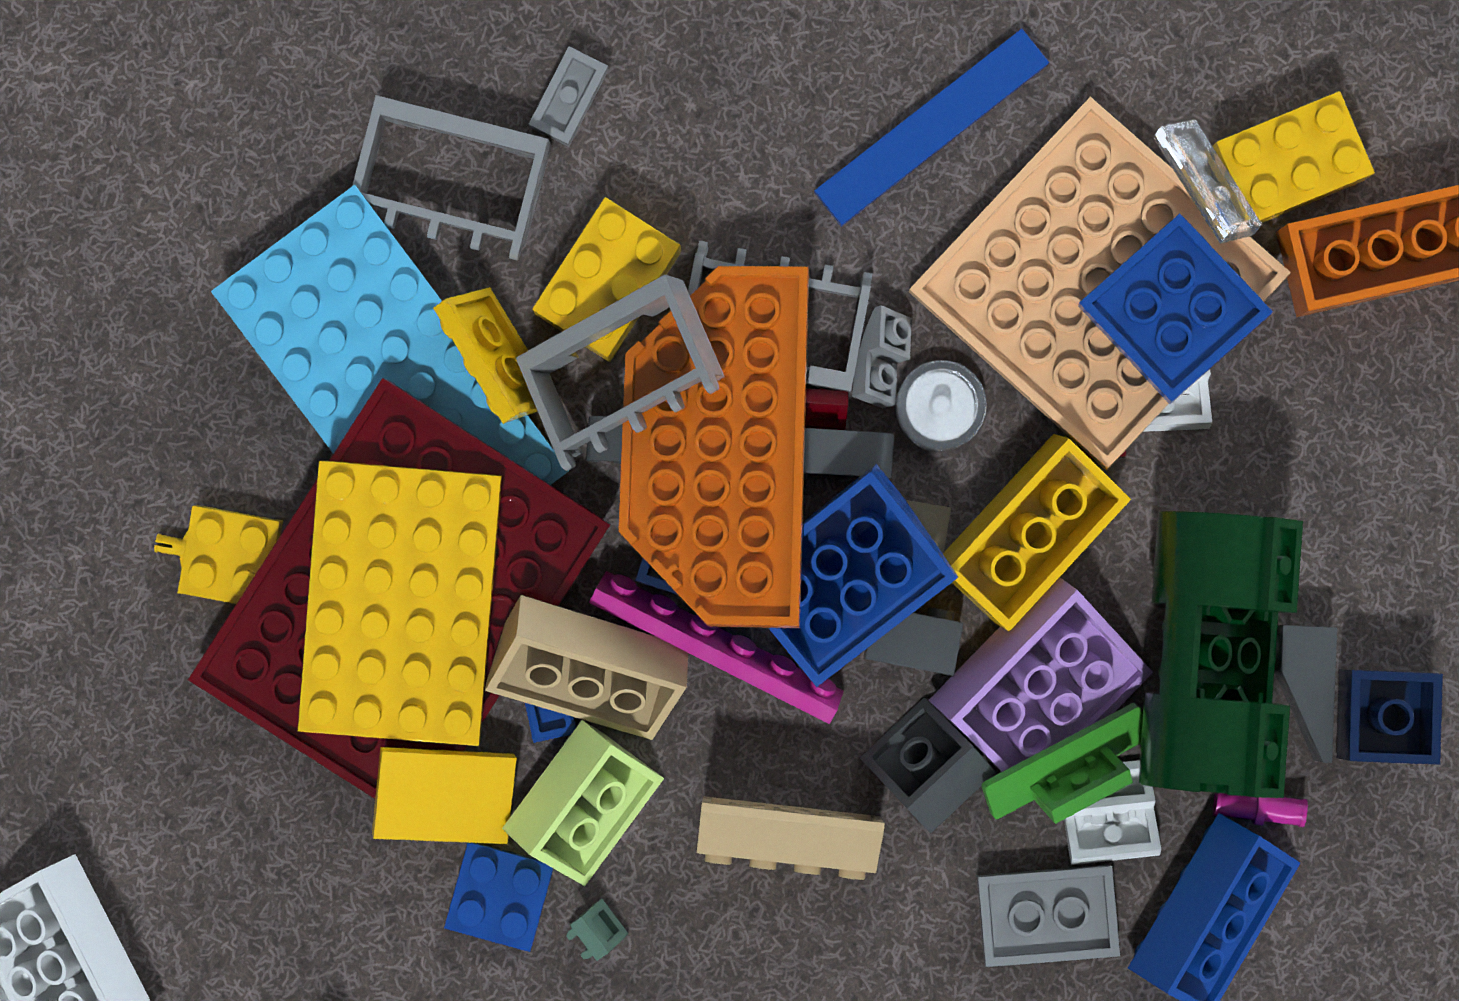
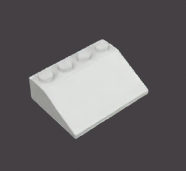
(61, 941)

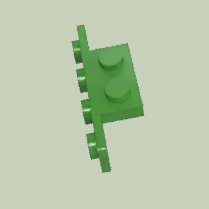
(1071, 771)

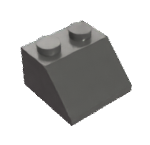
(927, 765)

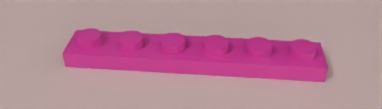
(715, 646)

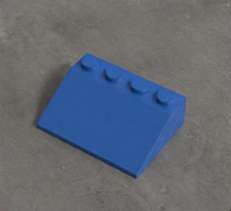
(860, 574)

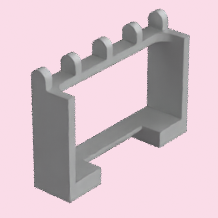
(419, 117)
(561, 349)
(816, 376)

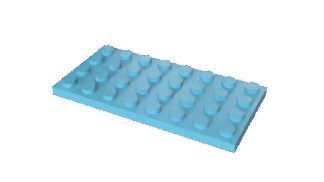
(349, 307)

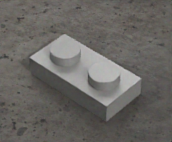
(568, 96)

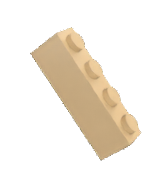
(587, 668)
(790, 836)

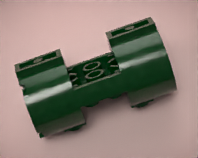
(1215, 706)

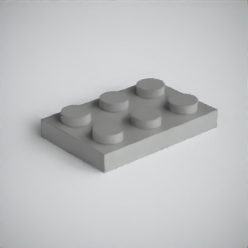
(1048, 915)

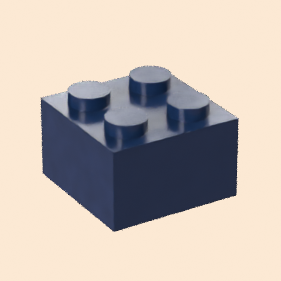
(1389, 716)

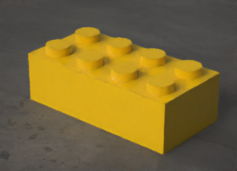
(1033, 531)

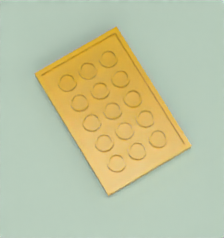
(399, 603)

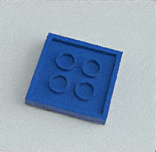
(1175, 308)

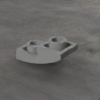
(882, 347)

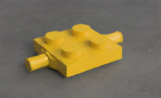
(221, 551)

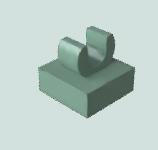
(597, 930)

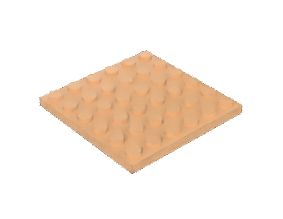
(1047, 244)

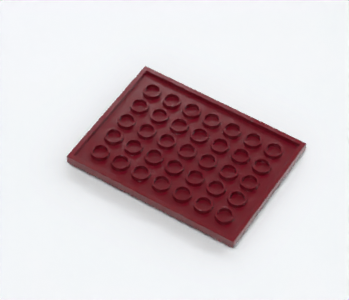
(260, 647)

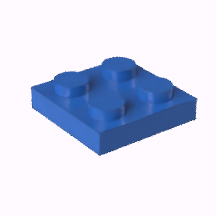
(499, 896)

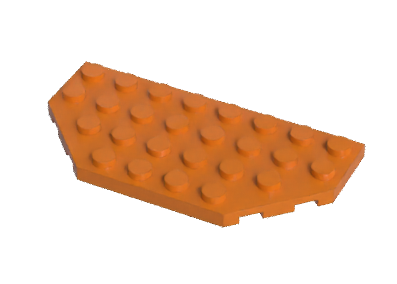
(722, 482)

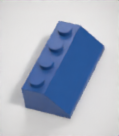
(1214, 913)

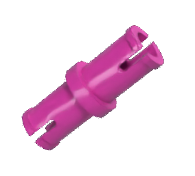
(1262, 810)

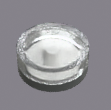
(940, 405)

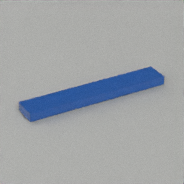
(931, 127)

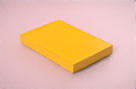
(443, 795)

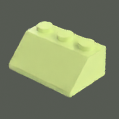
(582, 804)

